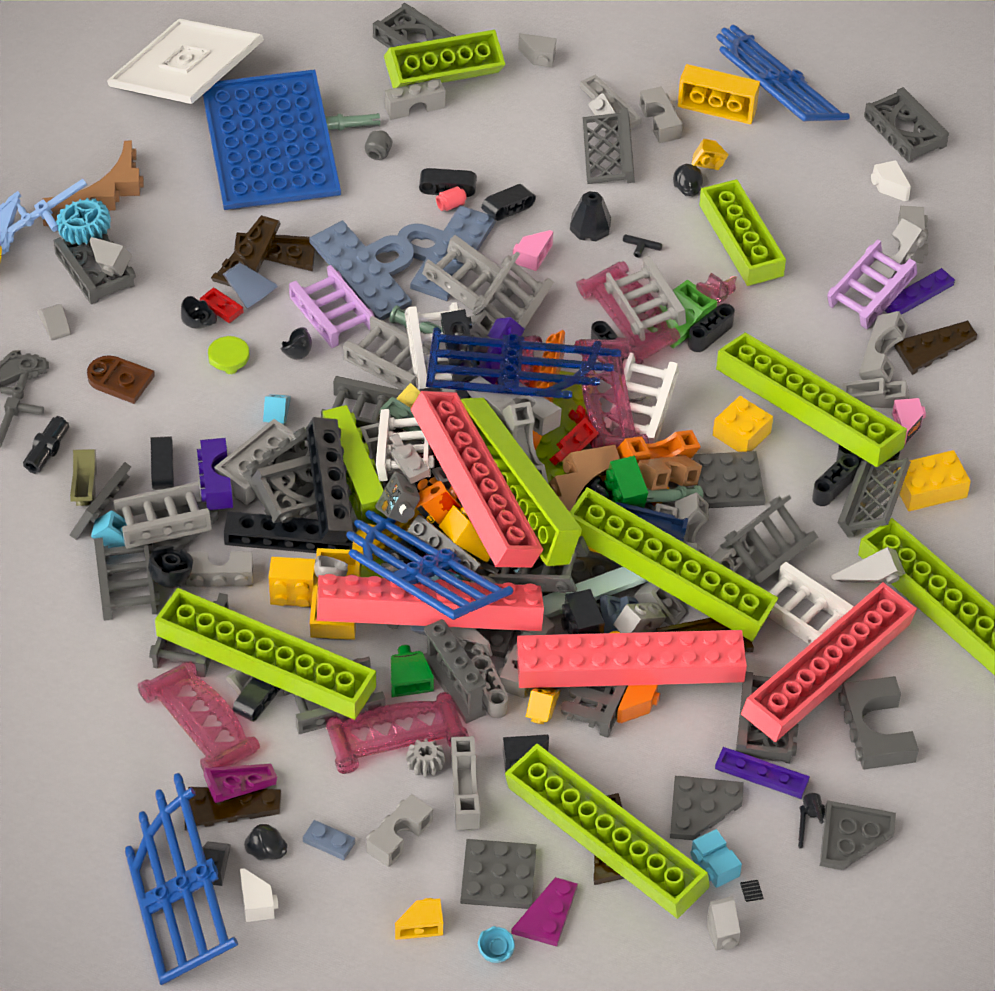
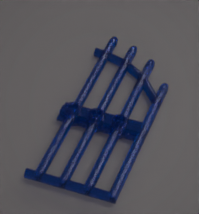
(510, 365)

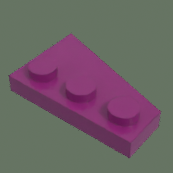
(238, 780)
(548, 913)

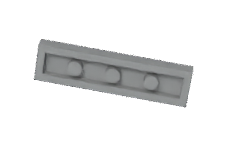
(595, 86)

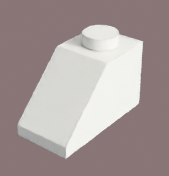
(891, 180)
(257, 897)

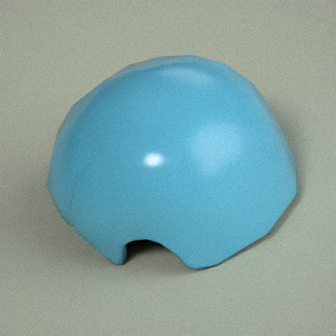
(496, 944)

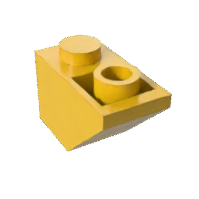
(709, 155)

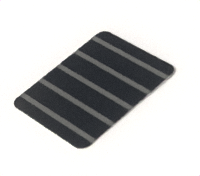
(751, 890)

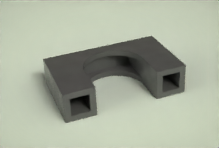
(874, 748)

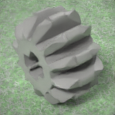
(425, 757)

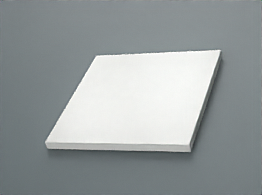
(185, 60)

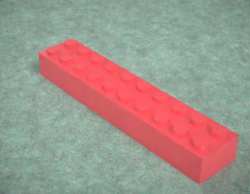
(476, 480)
(383, 602)
(631, 659)
(828, 662)

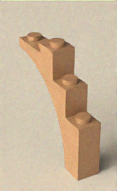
(121, 181)
(580, 469)

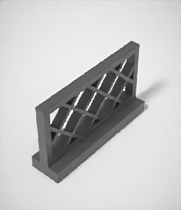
(625, 149)
(862, 492)

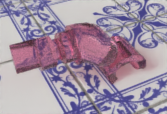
(717, 288)

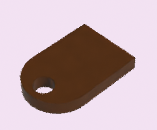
(119, 377)

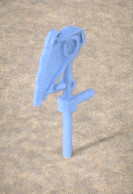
(43, 209)

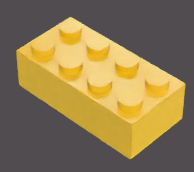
(718, 94)
(331, 629)

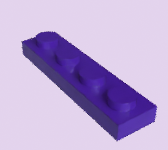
(921, 291)
(762, 772)

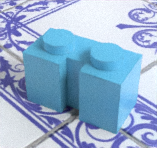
(715, 858)

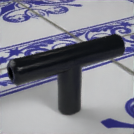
(641, 244)

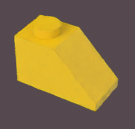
(542, 704)
(420, 920)

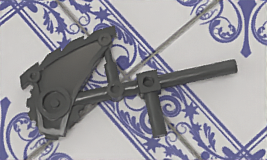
(18, 368)

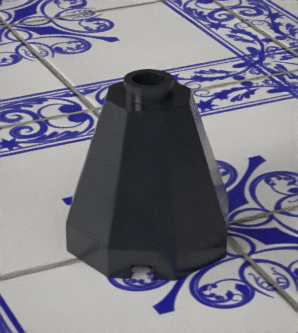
(590, 217)

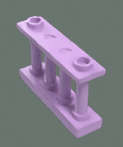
(881, 299)
(320, 319)

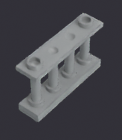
(472, 261)
(658, 284)
(530, 301)
(374, 363)
(164, 528)

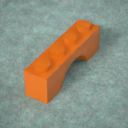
(677, 444)

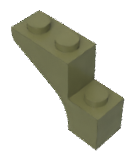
(83, 478)

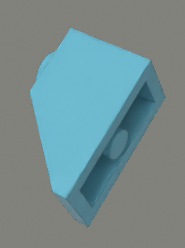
(276, 408)
(110, 528)

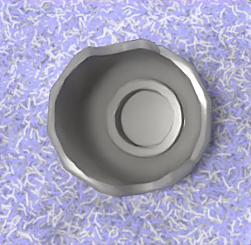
(330, 565)

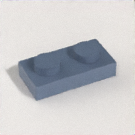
(329, 840)

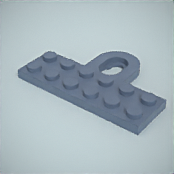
(466, 224)
(362, 270)

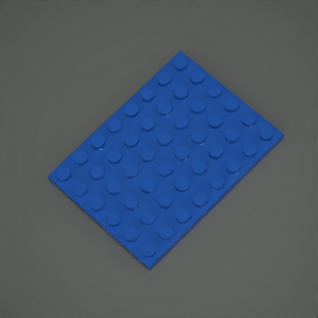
(270, 140)

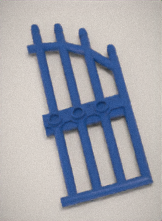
(777, 76)
(421, 568)
(178, 887)

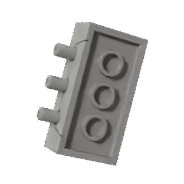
(252, 450)

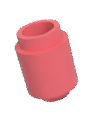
(451, 199)

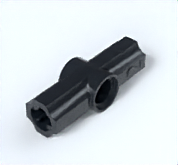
(46, 444)

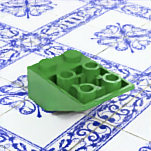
(695, 305)

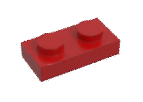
(222, 305)

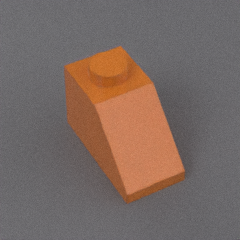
(637, 702)

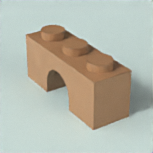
(675, 469)

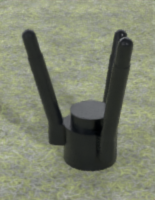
(814, 808)

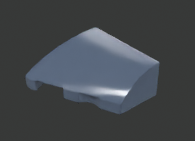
(248, 284)
(611, 609)

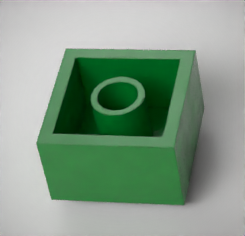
(626, 482)

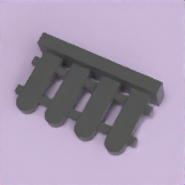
(601, 700)

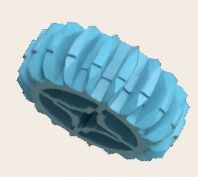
(83, 220)

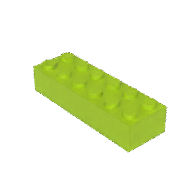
(445, 59)
(742, 232)
(361, 469)

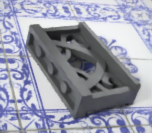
(414, 22)
(901, 140)
(90, 286)
(278, 456)
(274, 475)
(439, 540)
(455, 671)
(748, 737)

